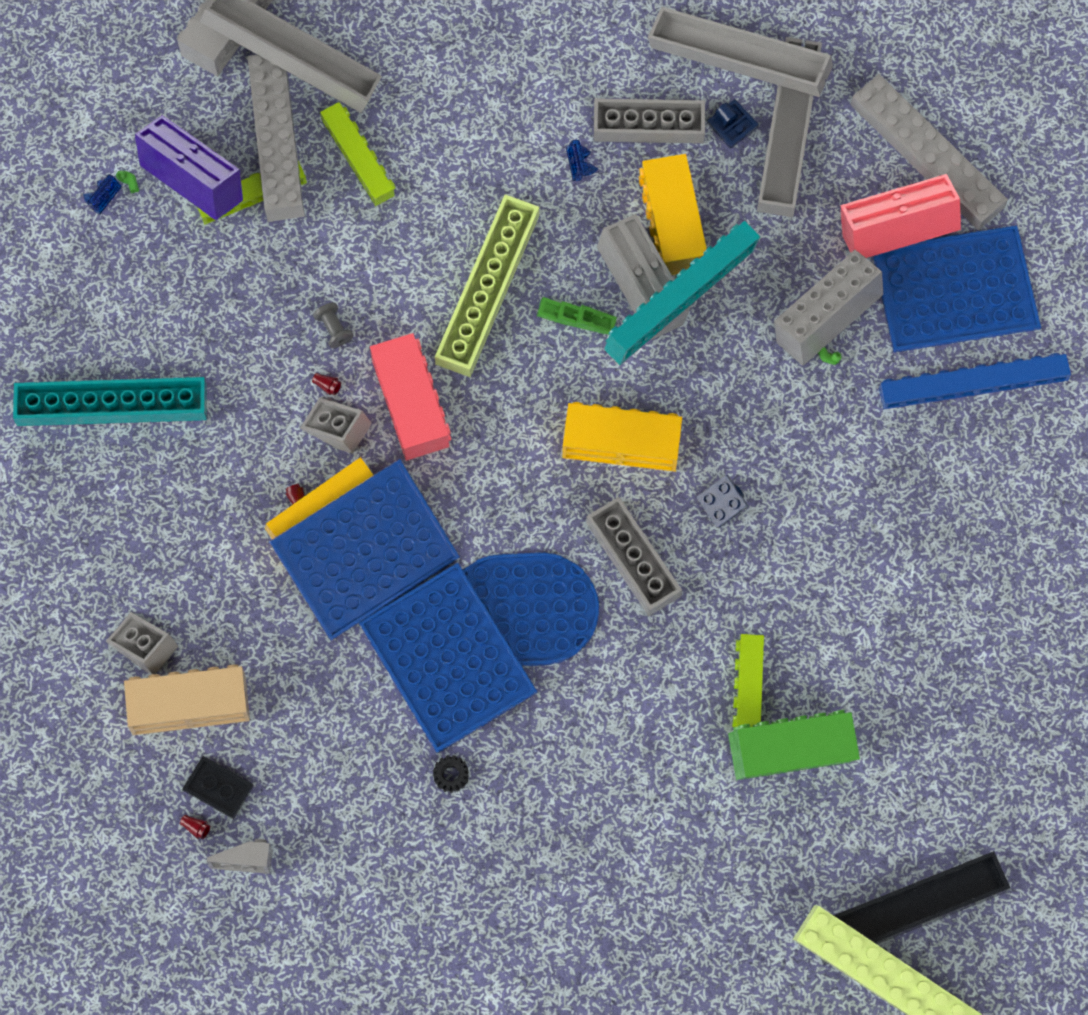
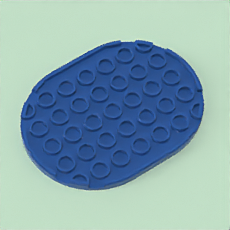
(538, 603)

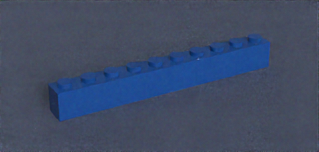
(974, 381)

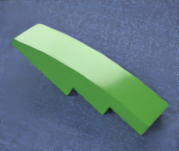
(576, 316)

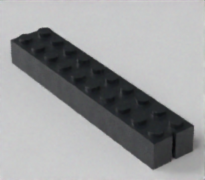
(927, 900)

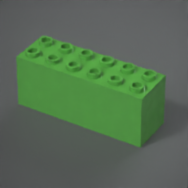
(793, 744)

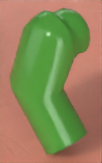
(129, 179)
(831, 358)

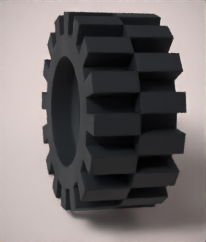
(448, 762)

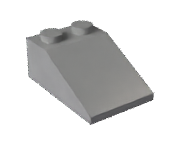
(337, 424)
(142, 643)
(247, 857)

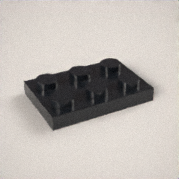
(218, 787)

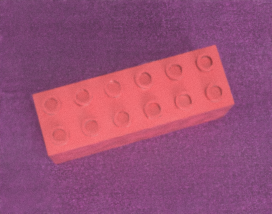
(901, 217)
(410, 396)

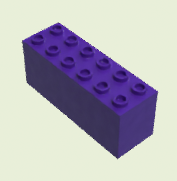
(189, 167)

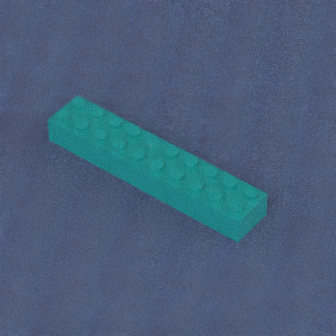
(681, 292)
(110, 401)

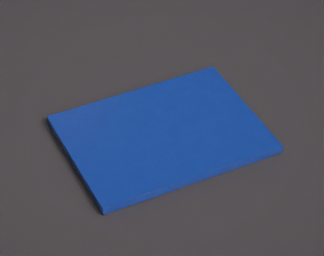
(957, 289)
(364, 549)
(448, 658)

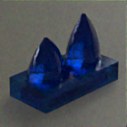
(576, 154)
(105, 192)

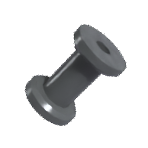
(338, 335)

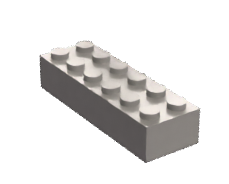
(649, 120)
(633, 556)

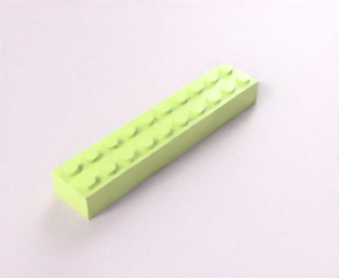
(487, 286)
(875, 967)

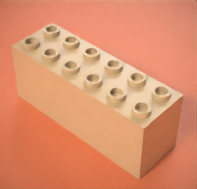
(186, 700)

